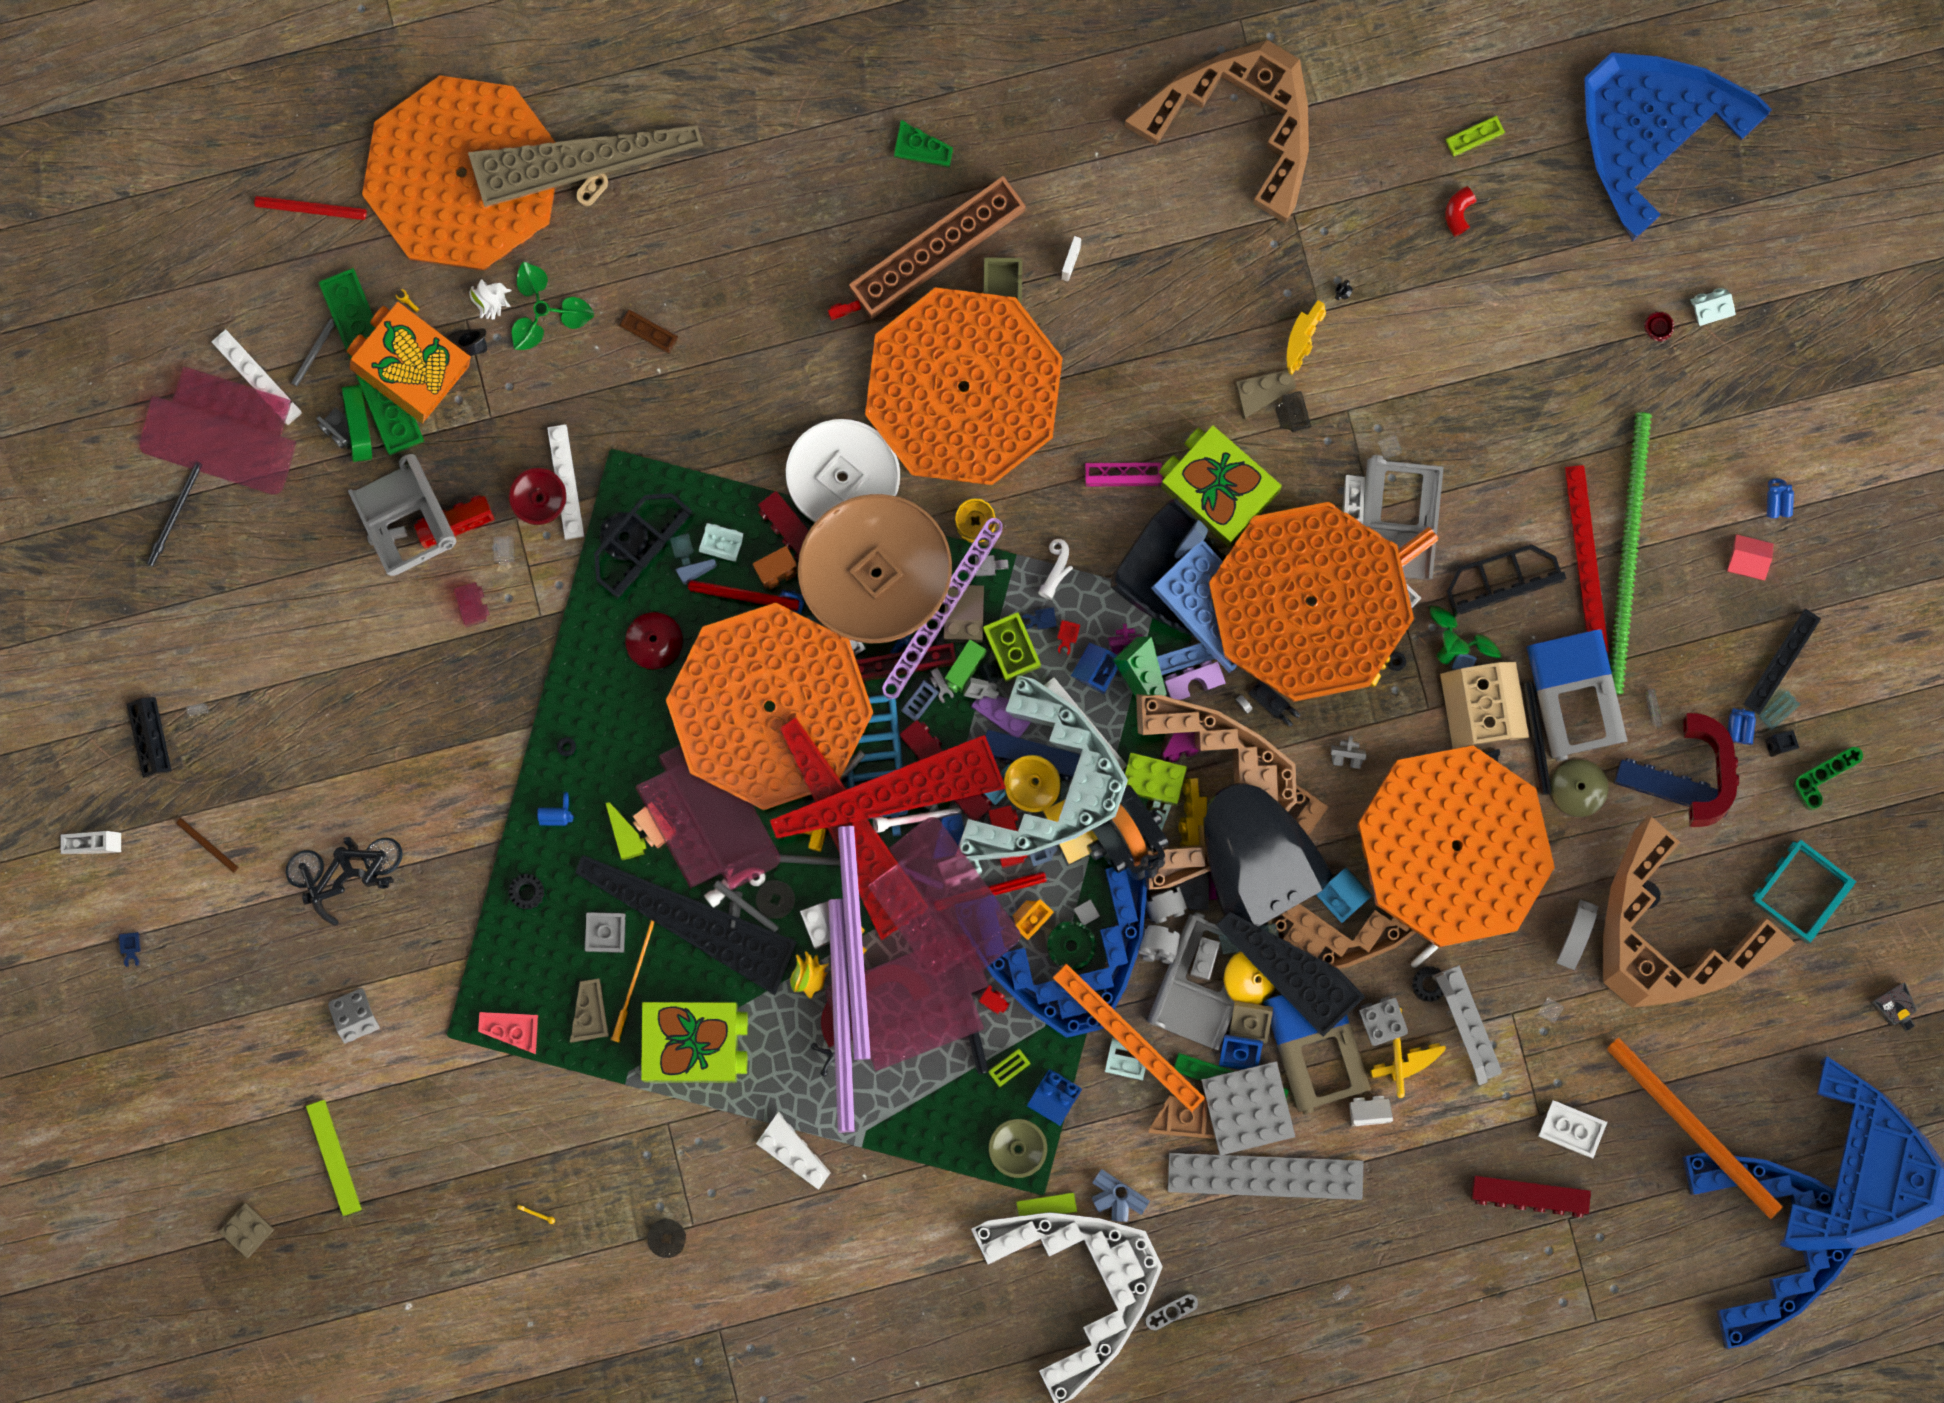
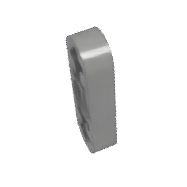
(1161, 1323)

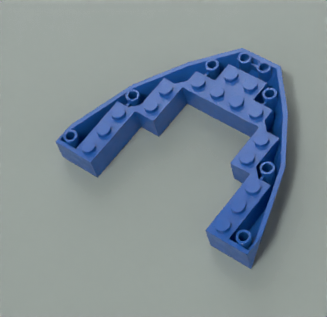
(1121, 947)
(1790, 1293)

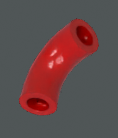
(1455, 210)

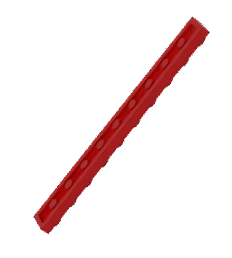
(1585, 550)

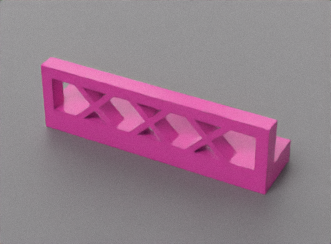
(1113, 481)

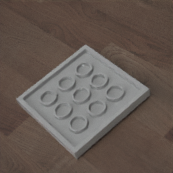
(1248, 1108)

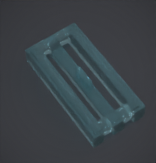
(1791, 700)

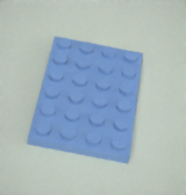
(1189, 597)

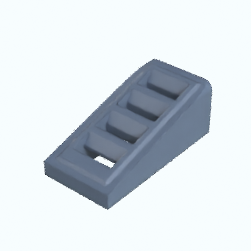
(1194, 537)
(695, 570)
(929, 686)

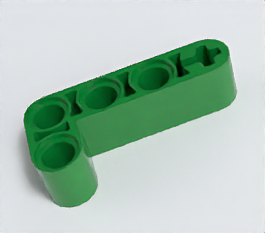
(357, 423)
(1829, 773)

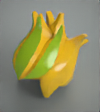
(808, 975)

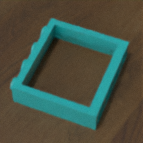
(1830, 908)

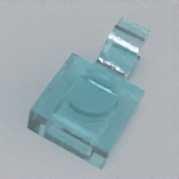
(682, 548)

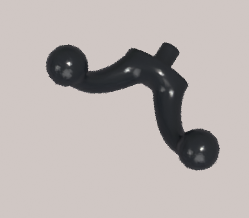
(814, 1046)

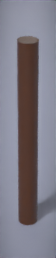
(207, 845)

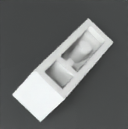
(1354, 497)
(91, 843)

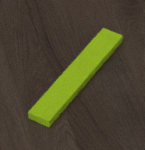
(333, 1158)

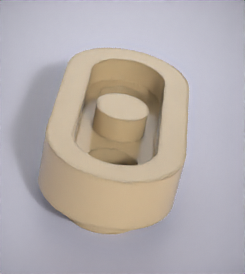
(592, 189)

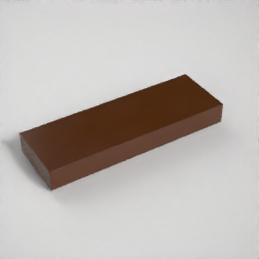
(648, 331)

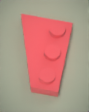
(513, 1029)

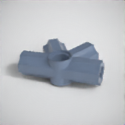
(1119, 1205)

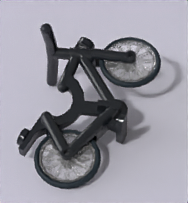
(308, 866)

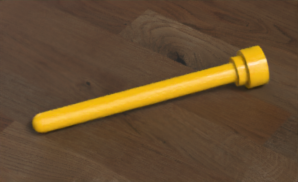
(1398, 1067)

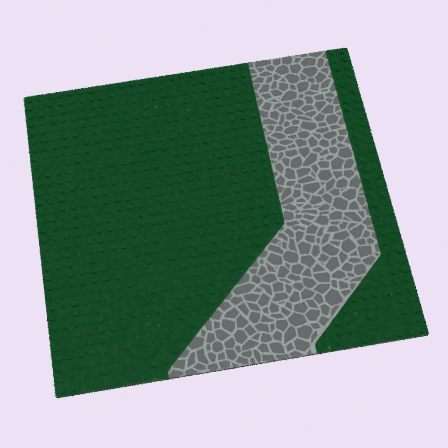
(618, 715)

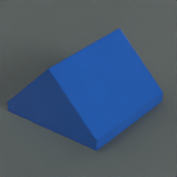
(1240, 1052)

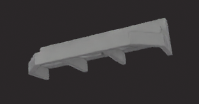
(1468, 1023)

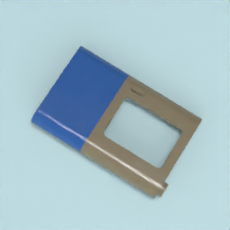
(1293, 1032)

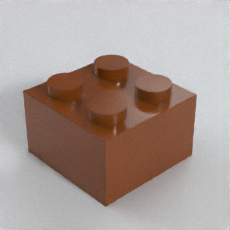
(776, 568)

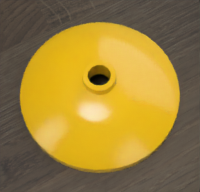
(1024, 791)
(1241, 983)

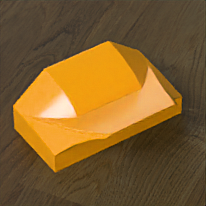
(1031, 917)

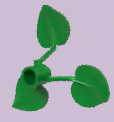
(525, 331)
(1453, 644)

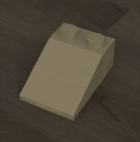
(967, 617)

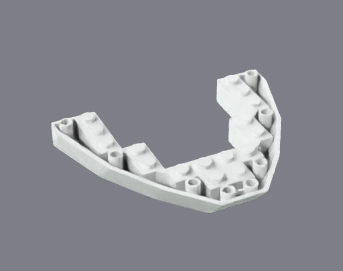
(1127, 1268)

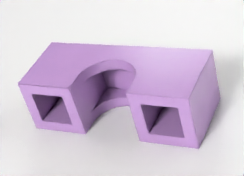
(1208, 675)

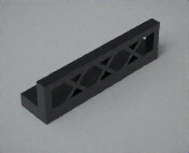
(151, 735)

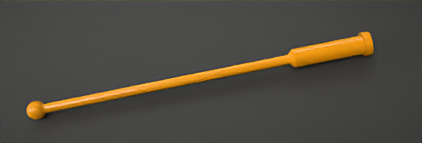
(623, 1013)

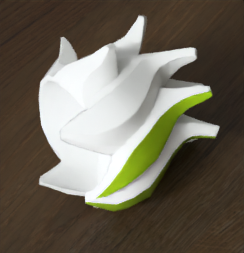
(489, 298)

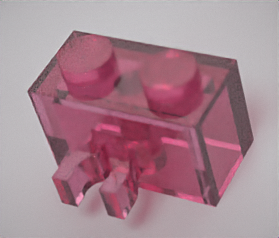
(471, 605)

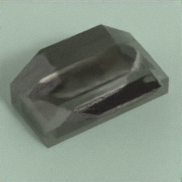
(1293, 412)

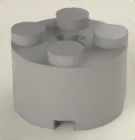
(1165, 904)
(1159, 944)

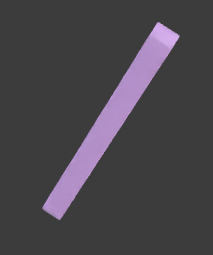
(950, 602)

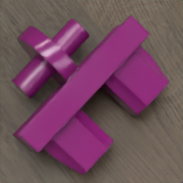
(1118, 641)

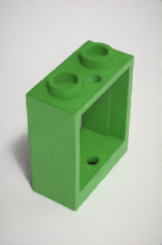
(965, 666)

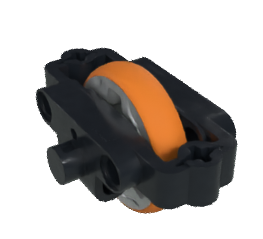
(1125, 838)

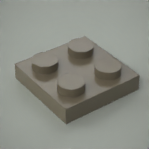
(1251, 1021)
(246, 1230)

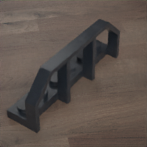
(655, 545)
(1500, 594)

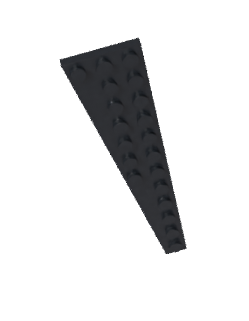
(745, 948)

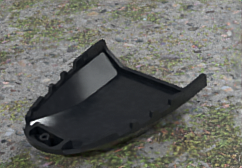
(1152, 558)
(1259, 855)

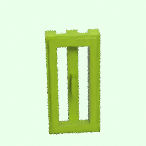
(996, 1077)

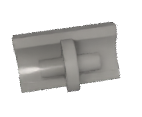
(1356, 755)

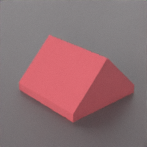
(1750, 557)

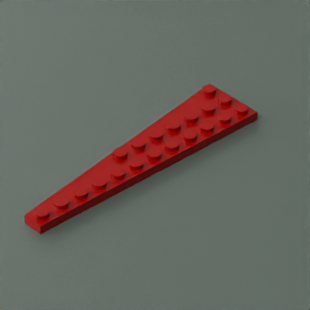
(933, 780)
(871, 852)

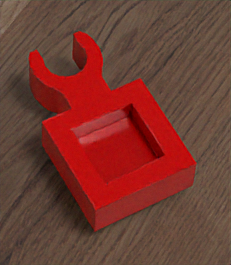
(839, 310)
(1068, 634)

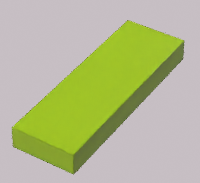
(1474, 136)
(1053, 1204)

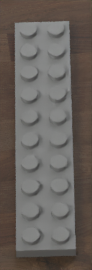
(1265, 1176)

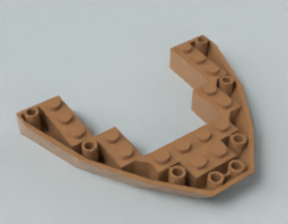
(1267, 75)
(1253, 763)
(1319, 938)
(1640, 971)

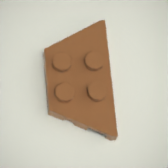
(1179, 1121)

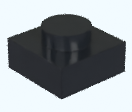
(990, 672)

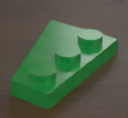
(919, 147)

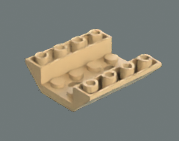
(1469, 705)

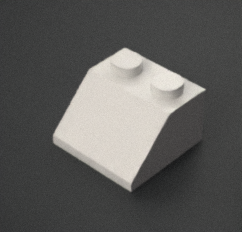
(817, 924)
(1370, 1112)

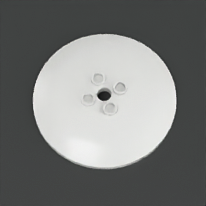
(835, 449)

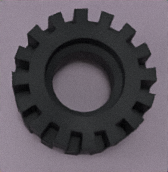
(518, 883)
(1418, 987)

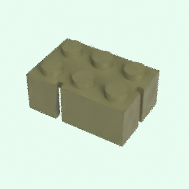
(1003, 277)

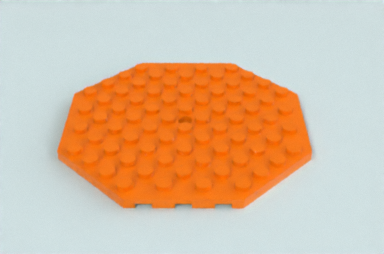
(415, 179)
(1009, 397)
(1300, 647)
(759, 660)
(1410, 851)

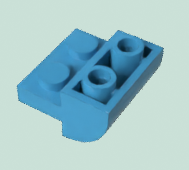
(1344, 895)

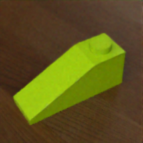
(627, 839)

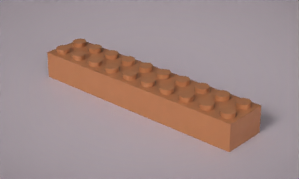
(937, 247)

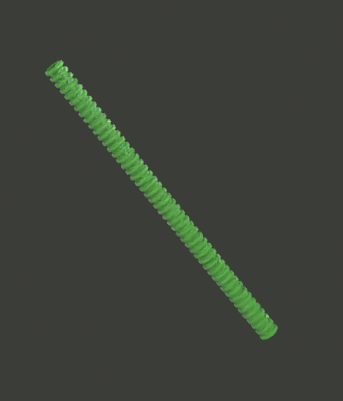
(1629, 548)

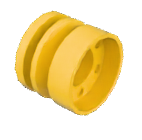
(973, 510)

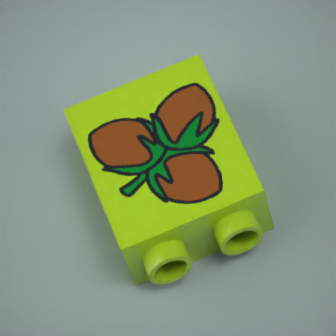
(1219, 484)
(692, 1042)

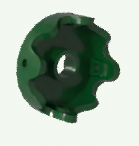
(1071, 932)

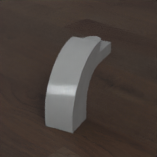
(1578, 934)

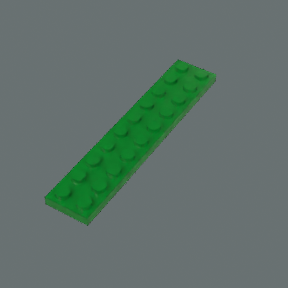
(353, 317)

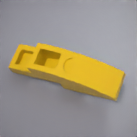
(1299, 339)
(1196, 810)
(1416, 1061)

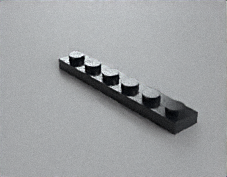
(1782, 661)

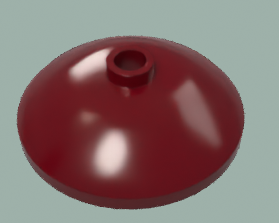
(531, 485)
(658, 653)

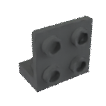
(337, 426)

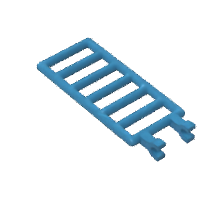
(896, 754)

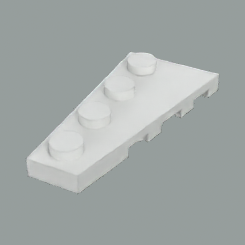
(793, 1152)

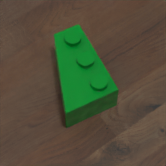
(1141, 667)

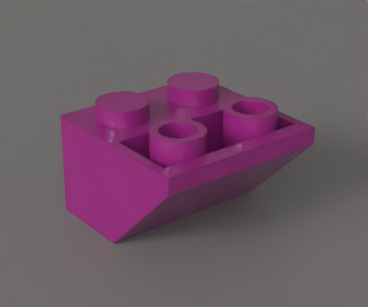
(1180, 745)

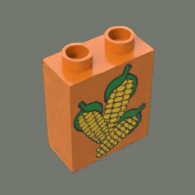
(407, 361)

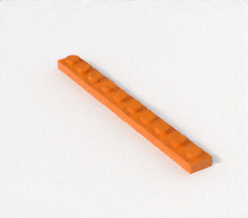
(1128, 1037)

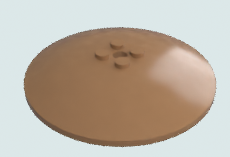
(867, 536)

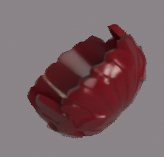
(1659, 326)

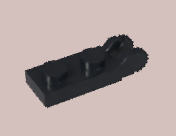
(1272, 702)

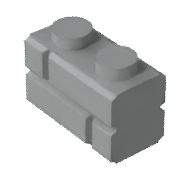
(1205, 959)

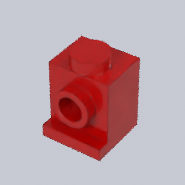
(994, 1001)

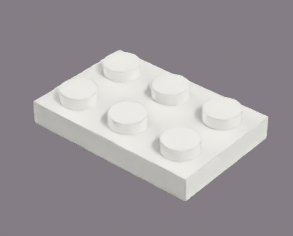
(1572, 1129)

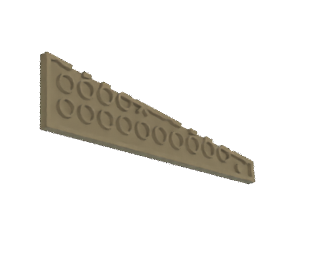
(532, 169)

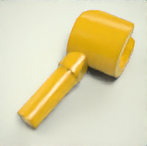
(405, 299)

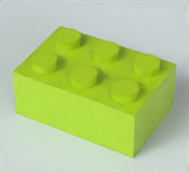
(1011, 647)
(1155, 778)

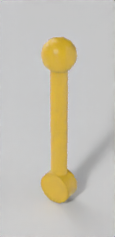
(551, 1220)

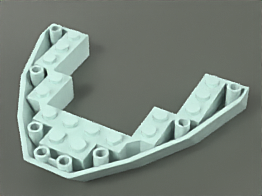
(1092, 793)

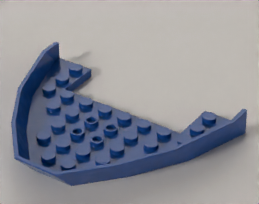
(1647, 109)
(1886, 1174)

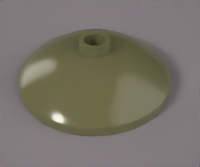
(1566, 792)
(1019, 1133)

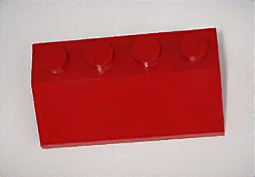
(461, 519)

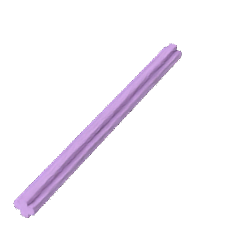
(854, 943)
(841, 1017)

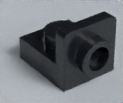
(1781, 743)

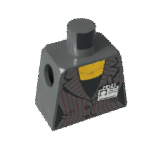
(1896, 1006)

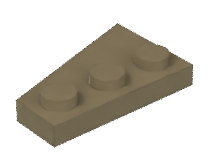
(1262, 390)
(589, 1013)

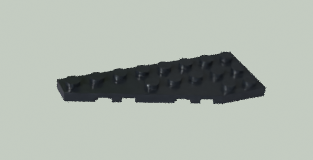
(1307, 982)

